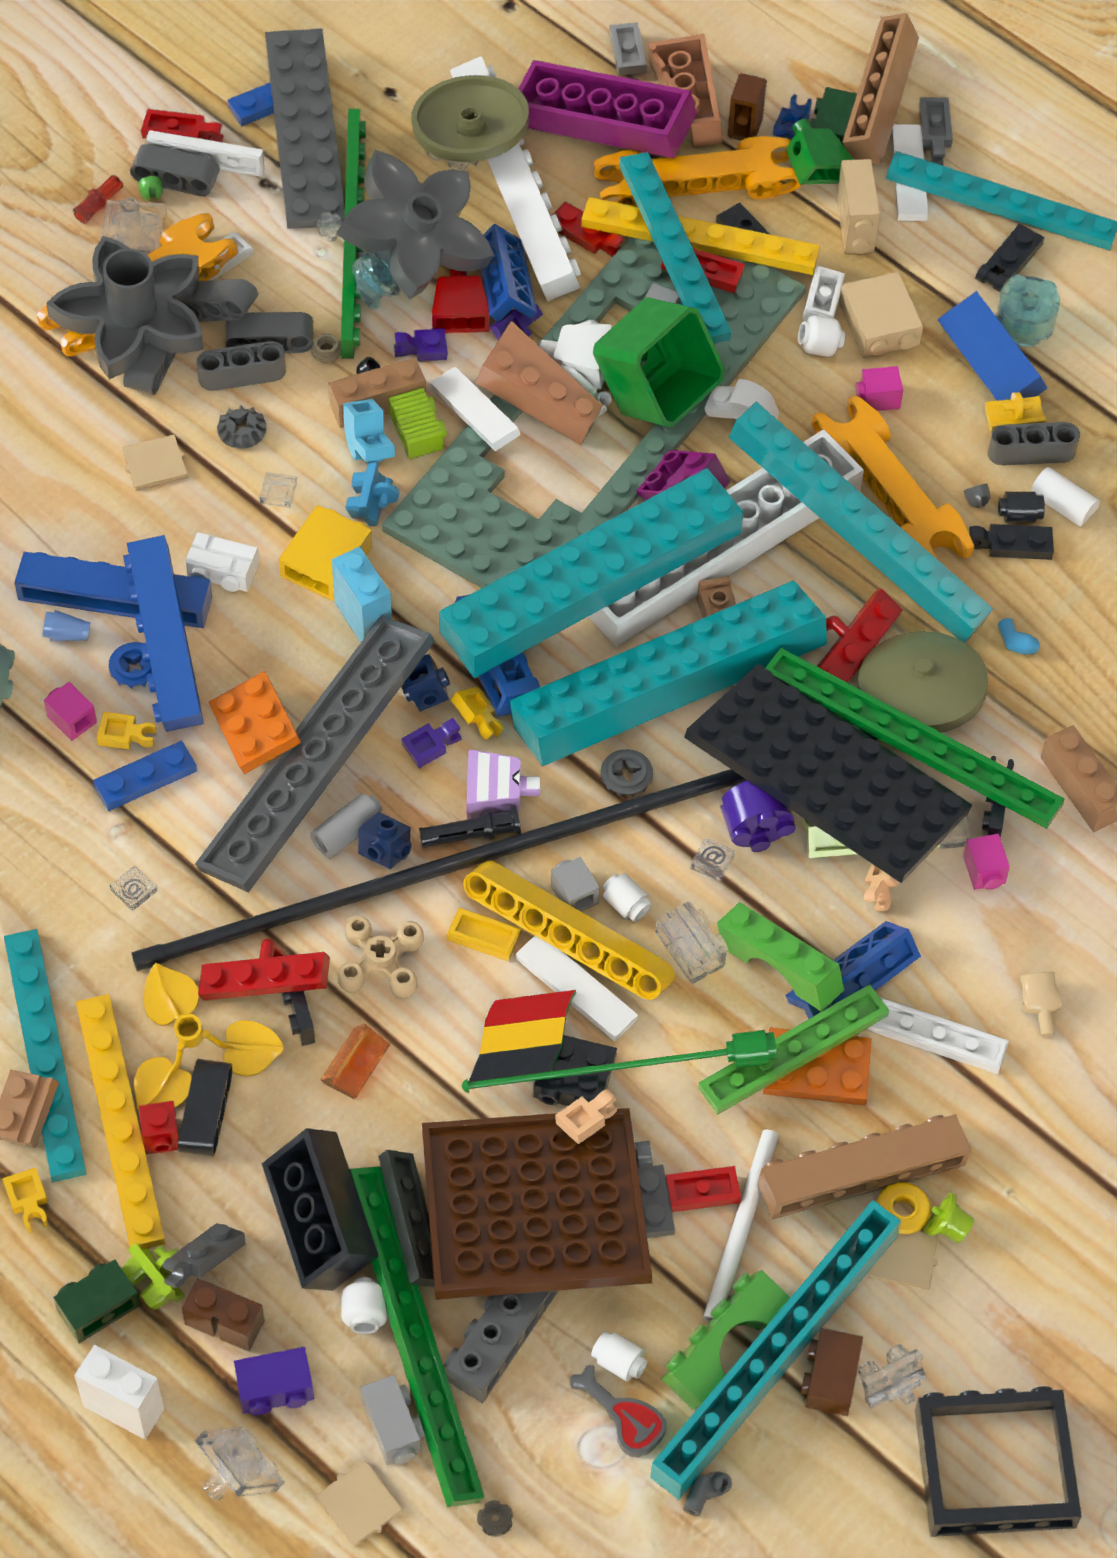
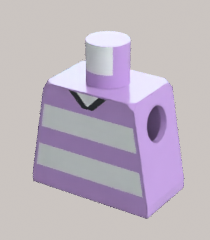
(496, 783)

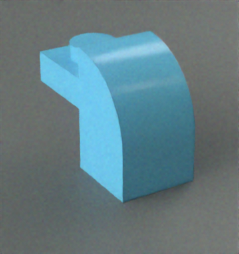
(366, 431)

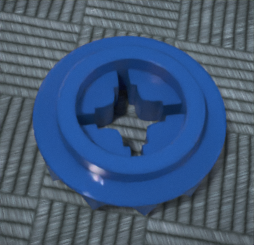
(120, 661)

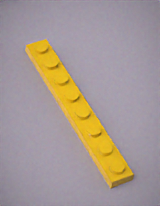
(708, 237)
(120, 1122)

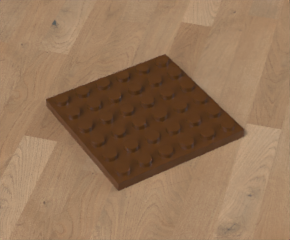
(532, 1208)

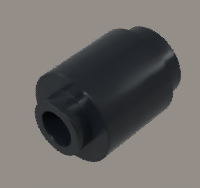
(1021, 507)

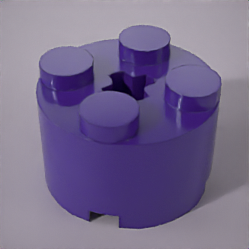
(755, 817)

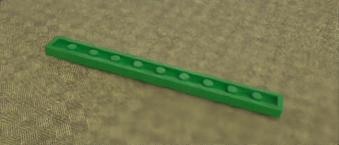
(354, 195)
(918, 740)
(418, 1348)

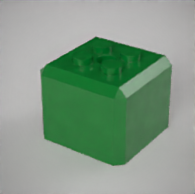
(659, 361)

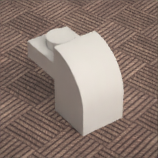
(734, 401)

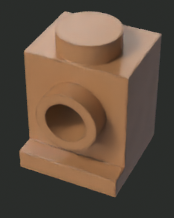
(715, 595)

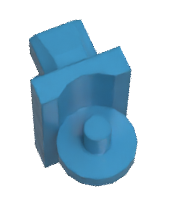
(375, 494)

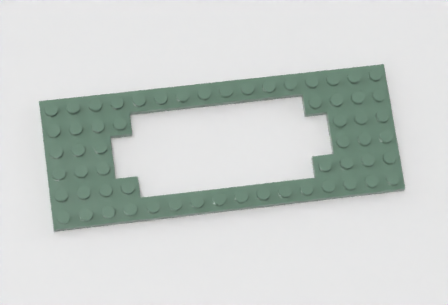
(483, 537)

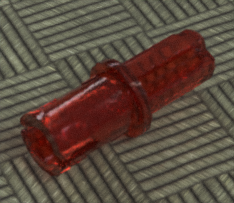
(97, 199)

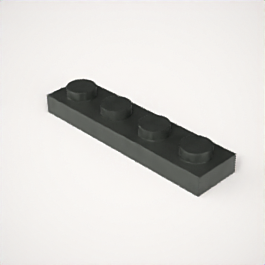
(409, 1214)

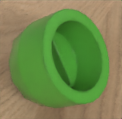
(150, 187)

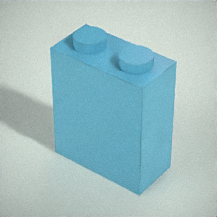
(359, 592)

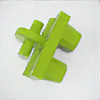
(143, 1264)

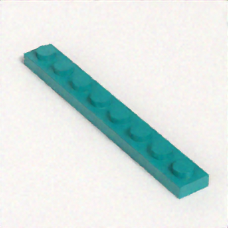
(1002, 200)
(673, 243)
(45, 1052)

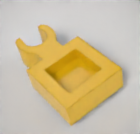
(477, 709)
(121, 729)
(26, 1195)

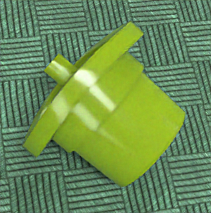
(949, 1220)

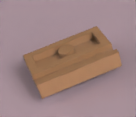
(25, 1107)

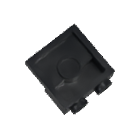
(576, 1054)

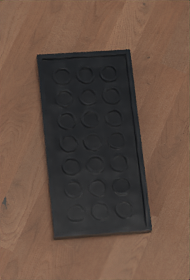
(829, 772)

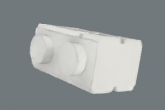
(223, 562)

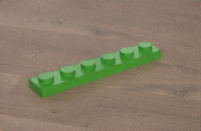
(796, 1048)

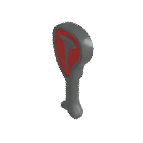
(637, 1423)

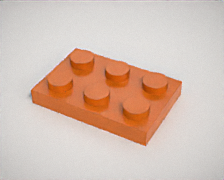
(254, 722)
(834, 1076)

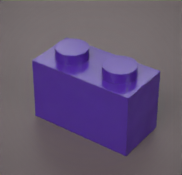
(274, 1381)

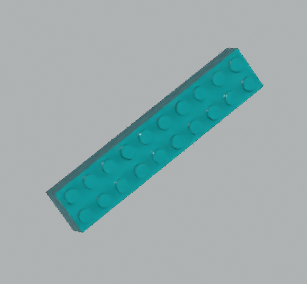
(590, 572)
(666, 672)

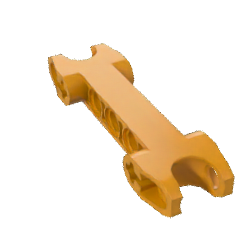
(747, 168)
(177, 239)
(891, 483)

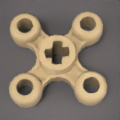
(359, 933)

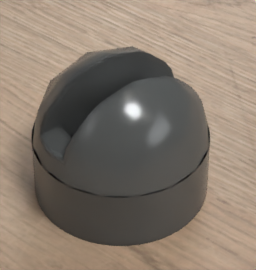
(978, 495)

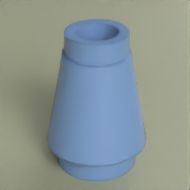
(65, 627)

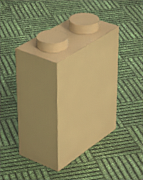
(858, 206)
(881, 314)

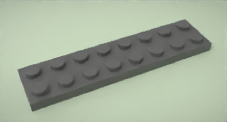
(304, 126)

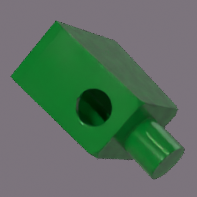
(816, 154)

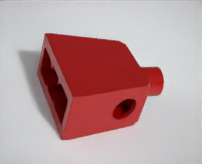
(460, 304)

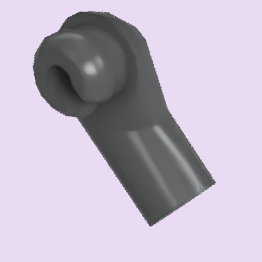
(705, 1488)

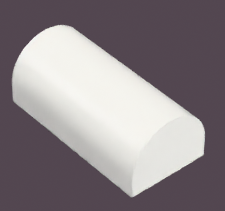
(823, 293)
(1065, 496)

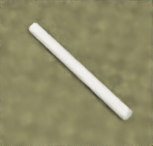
(742, 1223)

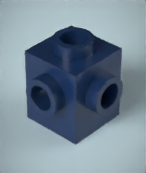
(426, 684)
(384, 840)

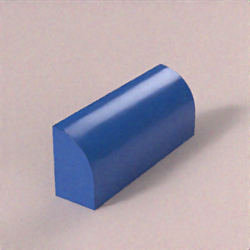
(991, 350)

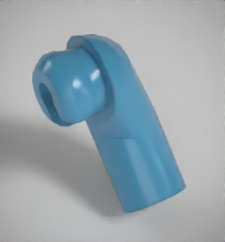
(1017, 641)

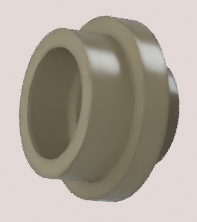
(326, 348)

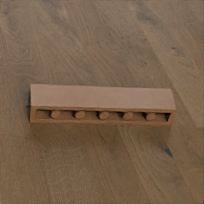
(881, 88)
(863, 1165)

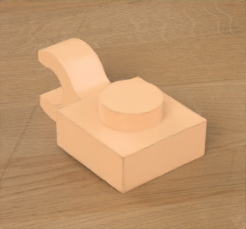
(878, 889)
(585, 1118)

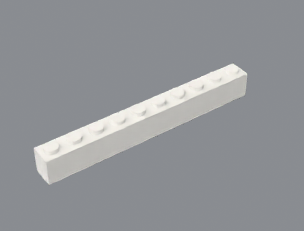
(530, 209)

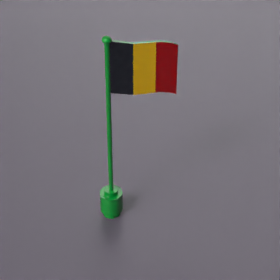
(527, 1035)

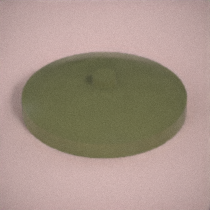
(470, 118)
(927, 678)

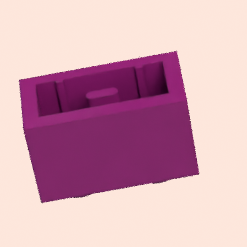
(679, 466)

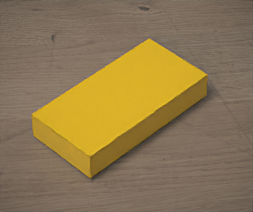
(483, 934)

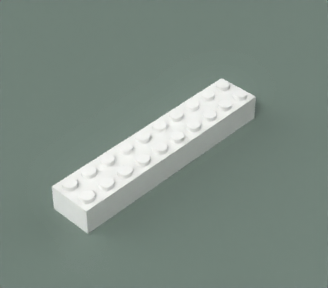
(768, 519)

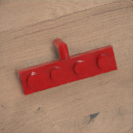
(859, 636)
(268, 974)

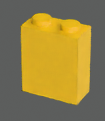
(317, 542)

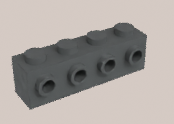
(494, 1341)

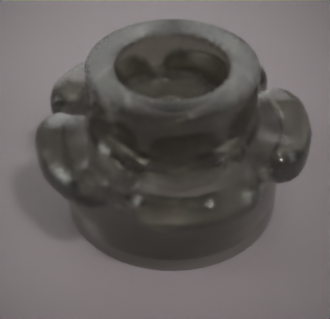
(491, 1527)

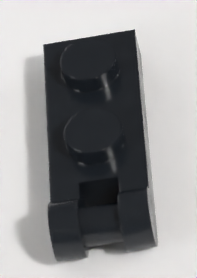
(1010, 257)

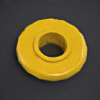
(914, 1197)

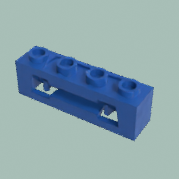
(512, 679)

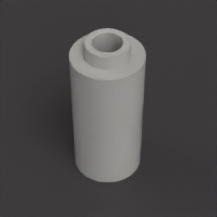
(344, 825)

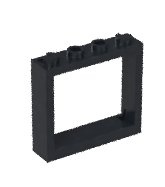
(1003, 1518)

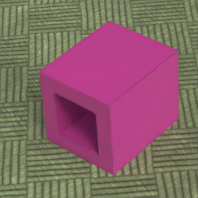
(881, 388)
(70, 710)
(986, 862)

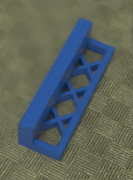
(507, 276)
(877, 965)

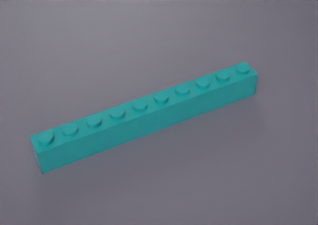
(860, 522)
(774, 1350)

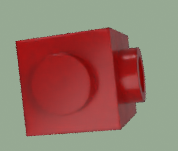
(159, 1127)

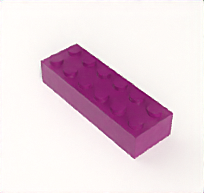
(607, 108)

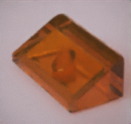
(355, 1061)

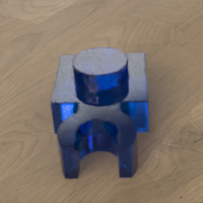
(790, 116)

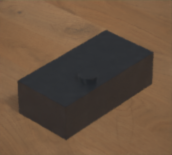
(319, 1210)

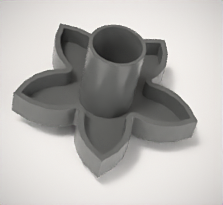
(415, 223)
(132, 305)

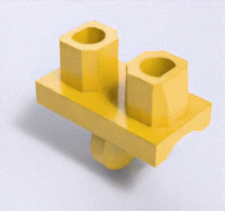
(1014, 411)

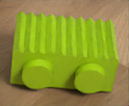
(416, 422)

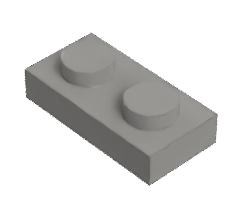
(627, 48)

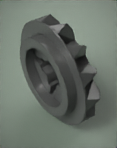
(246, 436)
(635, 763)

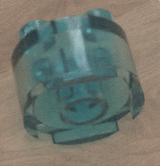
(1028, 309)

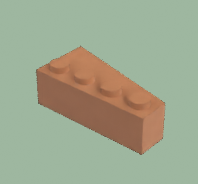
(686, 66)
(538, 385)

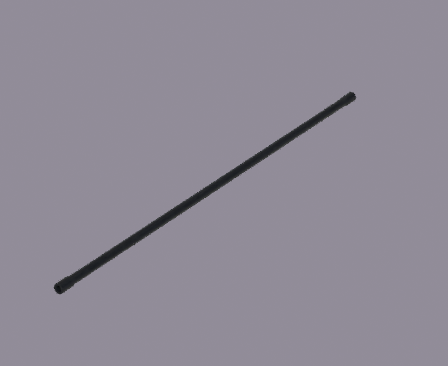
(161, 953)

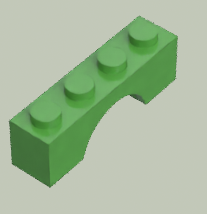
(808, 971)
(698, 1368)

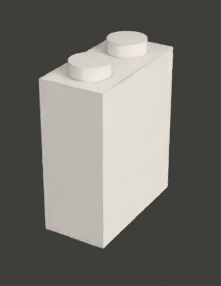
(119, 1392)

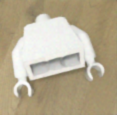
(575, 356)

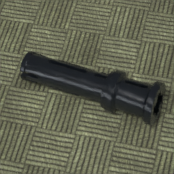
(486, 825)

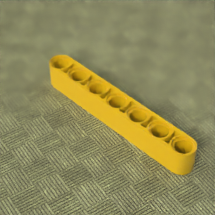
(607, 959)

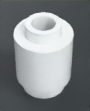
(626, 897)
(619, 1356)

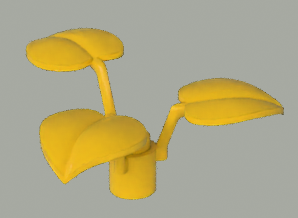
(175, 996)

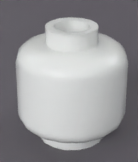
(821, 336)
(363, 1306)

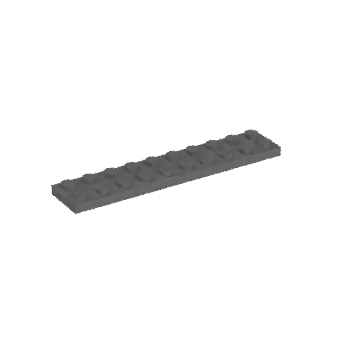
(328, 739)

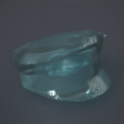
(374, 279)

